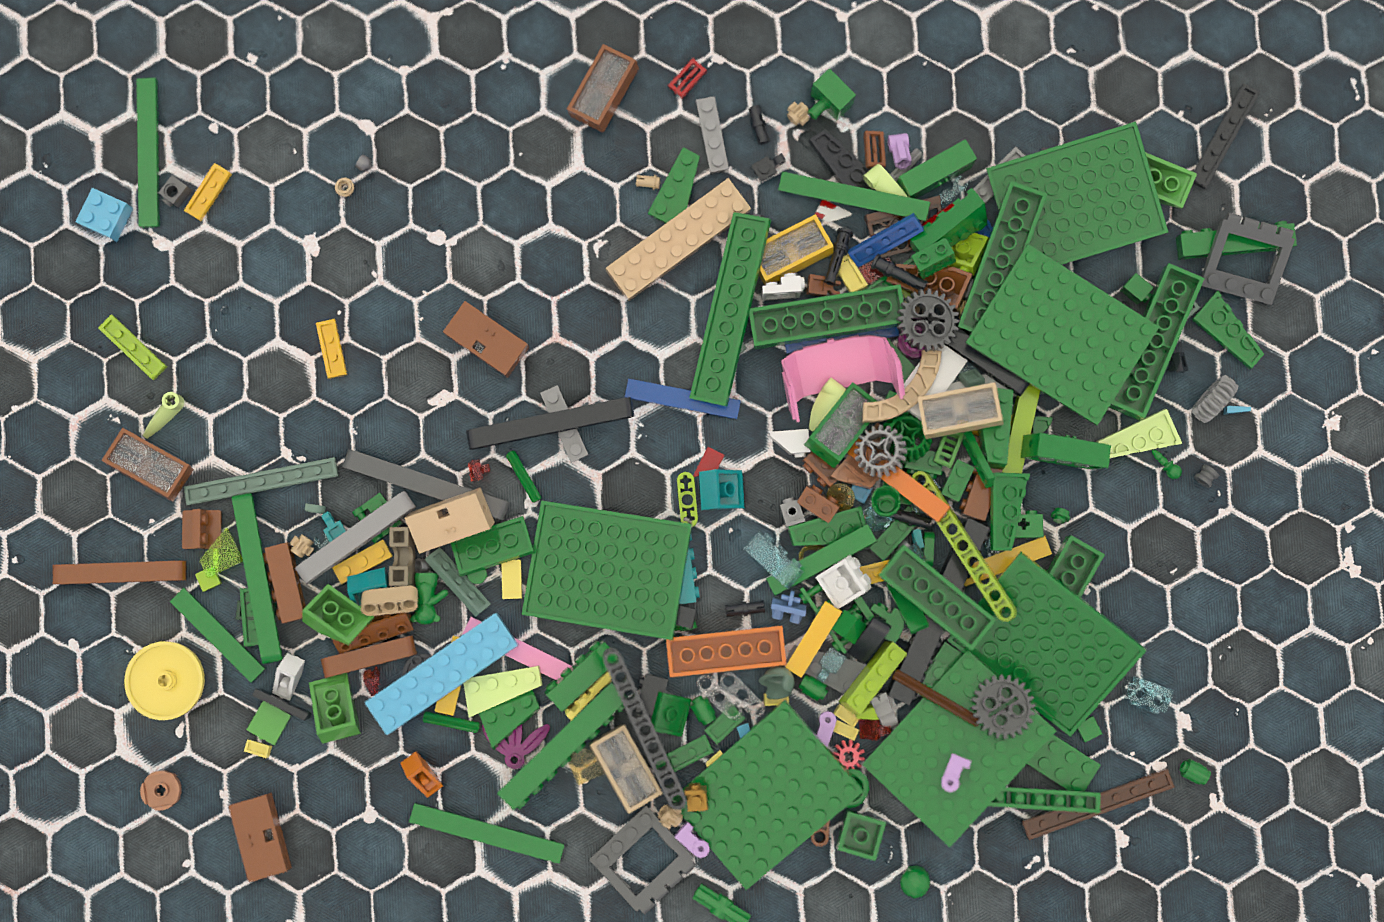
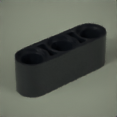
(869, 639)

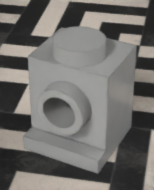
(790, 520)

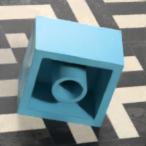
(104, 214)

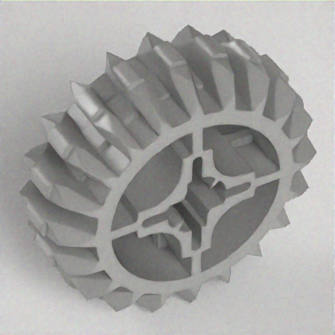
(1215, 399)
(885, 445)

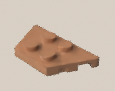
(852, 474)

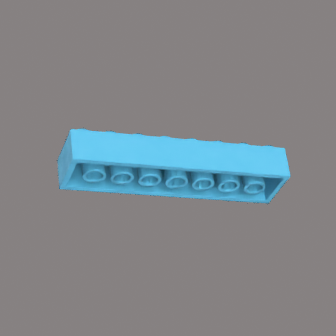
(441, 673)

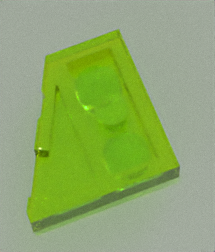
(221, 555)

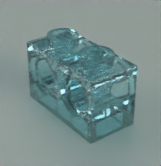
(1150, 690)

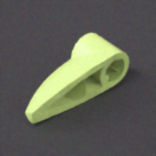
(881, 181)
(825, 401)
(164, 413)

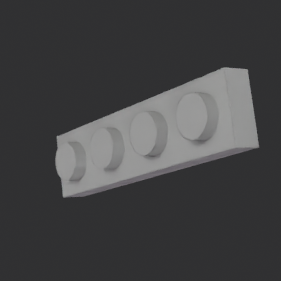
(712, 135)
(570, 439)

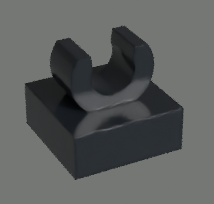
(1179, 361)

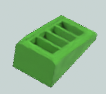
(959, 436)

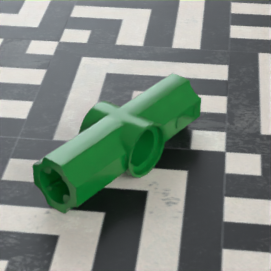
(720, 905)

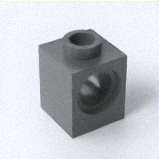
(172, 184)

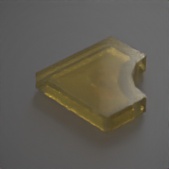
(585, 766)

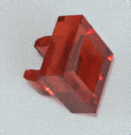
(476, 470)

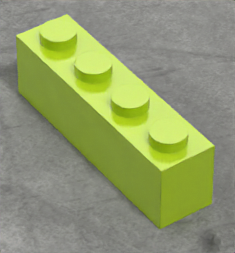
(872, 677)

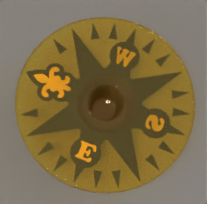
(843, 494)

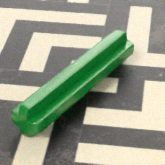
(523, 476)
(451, 722)

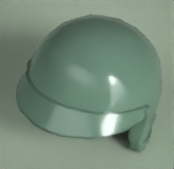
(778, 682)

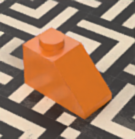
(421, 774)

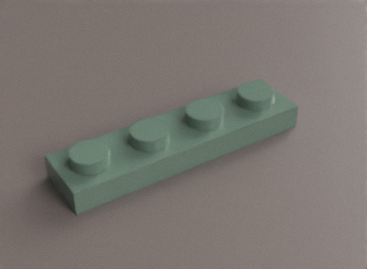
(461, 586)

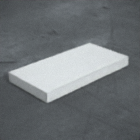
(949, 368)

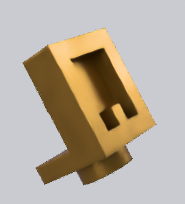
(696, 797)

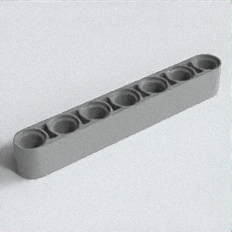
(355, 537)

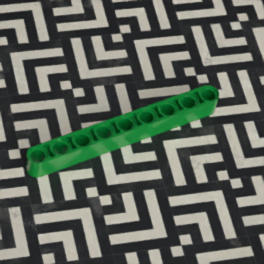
(257, 578)

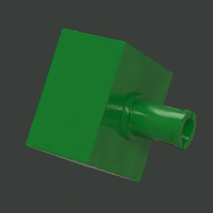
(831, 96)

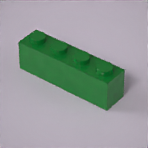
(579, 676)

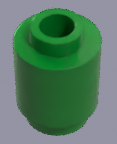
(813, 688)
(703, 710)
(1194, 772)

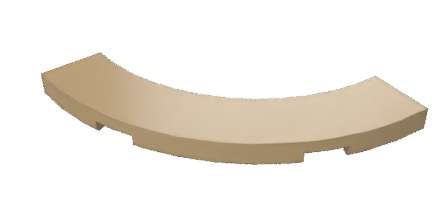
(918, 387)

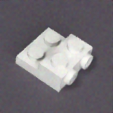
(789, 287)
(844, 581)

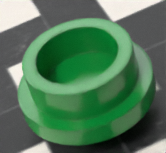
(1060, 515)

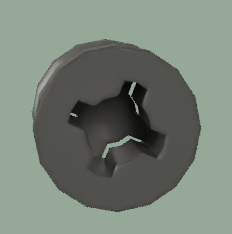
(1206, 476)

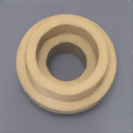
(340, 183)

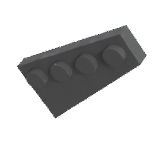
(842, 679)

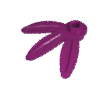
(517, 749)

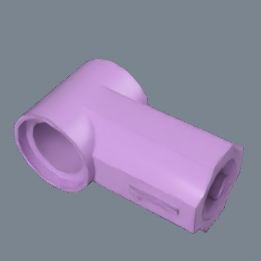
(899, 146)

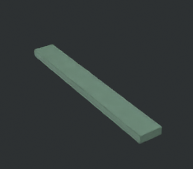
(261, 481)

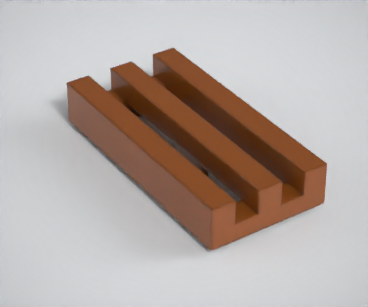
(873, 134)

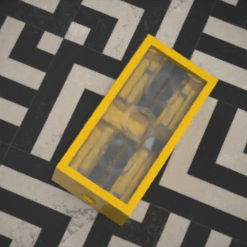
(794, 249)

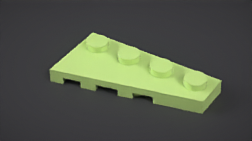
(1144, 435)
(493, 689)

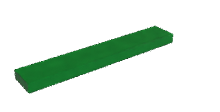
(829, 556)
(217, 635)

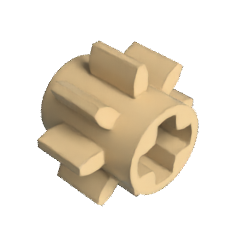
(798, 113)
(302, 546)
(669, 816)

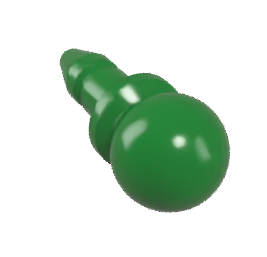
(1172, 470)

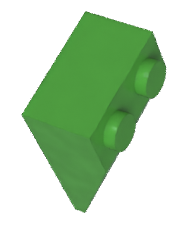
(1170, 181)
(335, 616)
(334, 708)

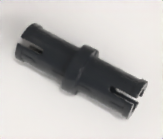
(759, 124)
(912, 519)
(745, 608)

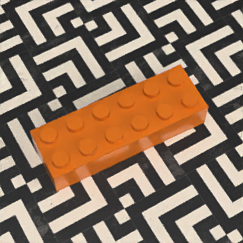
(726, 651)

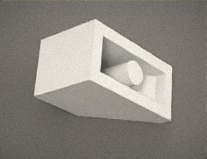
(792, 441)
(288, 676)

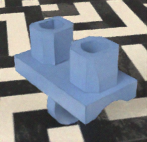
(788, 604)

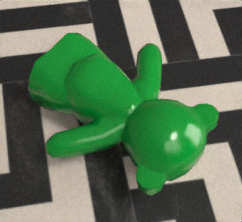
(426, 586)

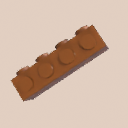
(378, 629)

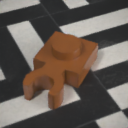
(818, 288)

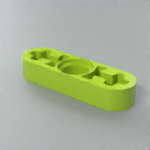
(690, 485)

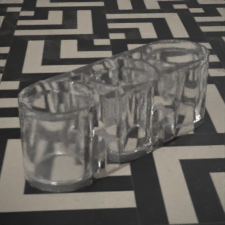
(711, 693)
(750, 699)

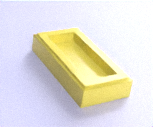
(851, 275)
(511, 579)

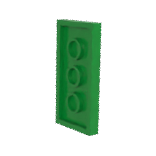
(493, 546)

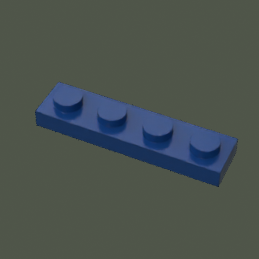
(886, 240)

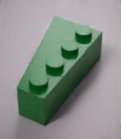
(955, 224)
(995, 439)

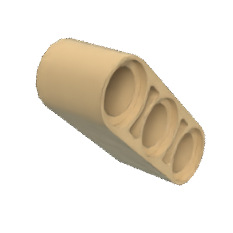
(389, 600)

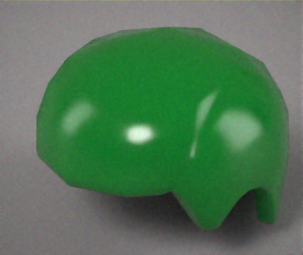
(886, 501)
(915, 881)

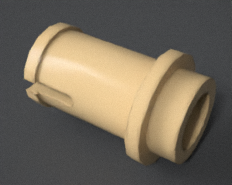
(648, 181)

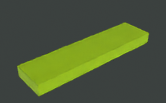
(132, 347)

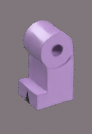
(826, 726)
(950, 778)
(693, 843)

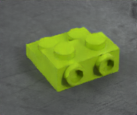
(969, 253)

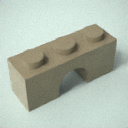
(403, 568)

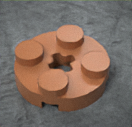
(169, 782)

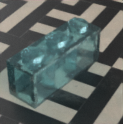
(774, 559)

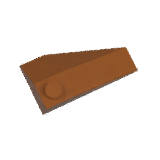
(948, 281)

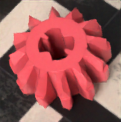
(855, 754)

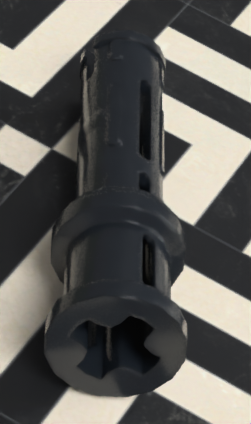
(841, 248)
(891, 270)

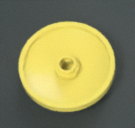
(164, 680)

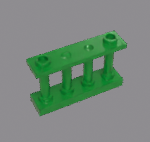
(859, 607)

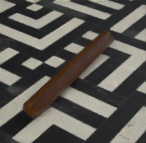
(935, 697)

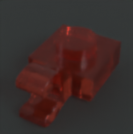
(869, 274)
(371, 680)
(872, 730)

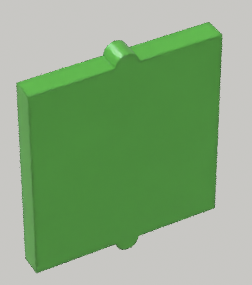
(269, 723)

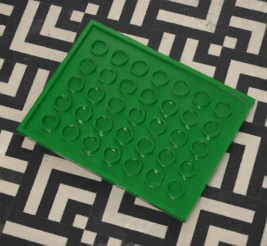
(1095, 194)
(1062, 334)
(607, 570)
(1054, 645)
(920, 747)
(769, 795)

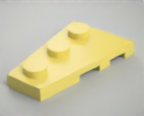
(576, 706)

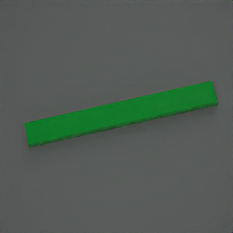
(147, 152)
(854, 196)
(486, 833)

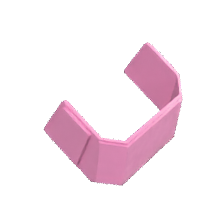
(846, 361)

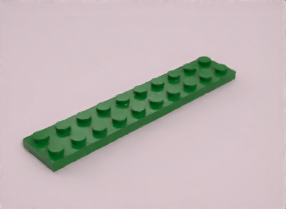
(730, 309)
(1054, 759)

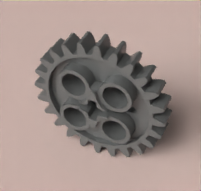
(928, 337)
(992, 691)

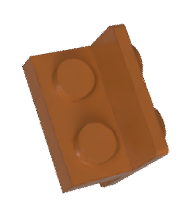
(200, 528)

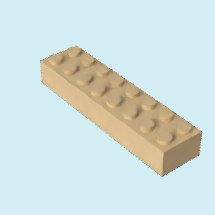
(677, 240)

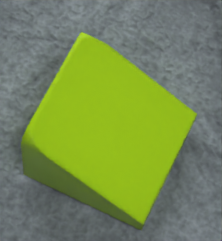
(868, 713)

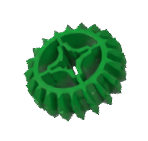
(910, 429)

